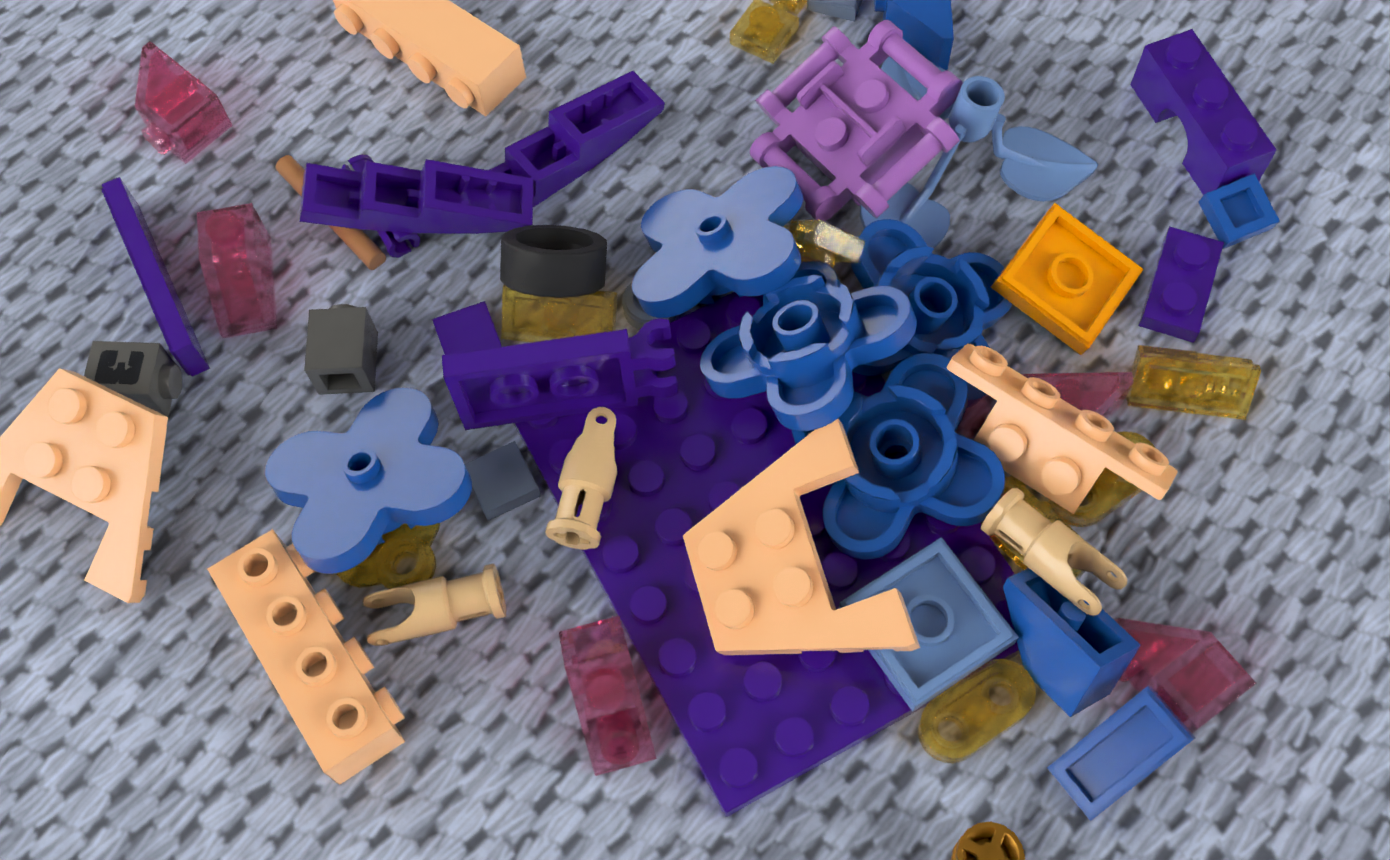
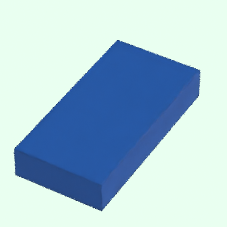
(1120, 752)

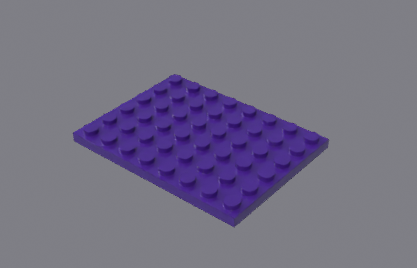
(677, 460)

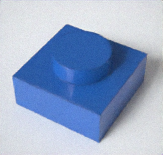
(1239, 211)

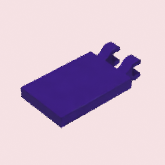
(559, 376)

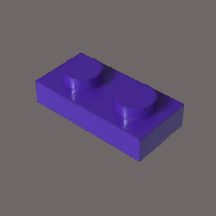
(1181, 284)

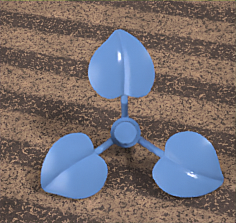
(1033, 162)

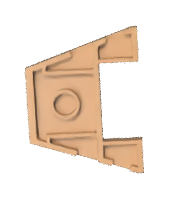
(98, 456)
(764, 573)

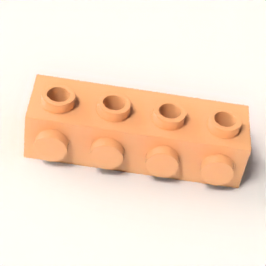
(307, 657)

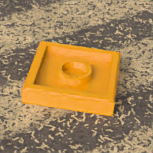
(1067, 278)

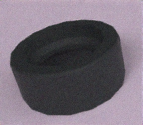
(553, 261)

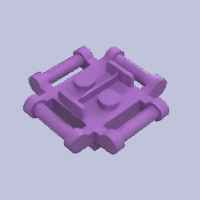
(857, 121)

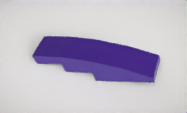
(582, 134)
(407, 200)

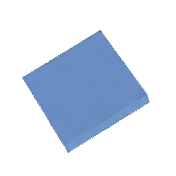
(951, 621)

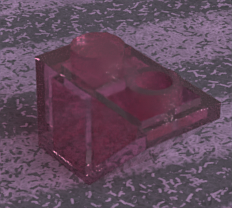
(1186, 670)
(606, 695)

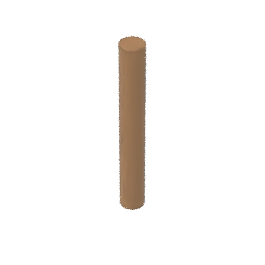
(355, 239)

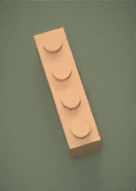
(440, 46)

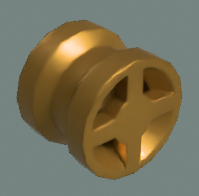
(988, 842)

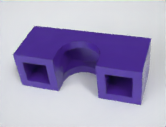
(1221, 133)

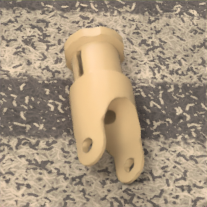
(586, 481)
(1051, 550)
(439, 604)

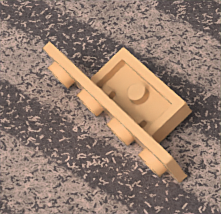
(1050, 440)

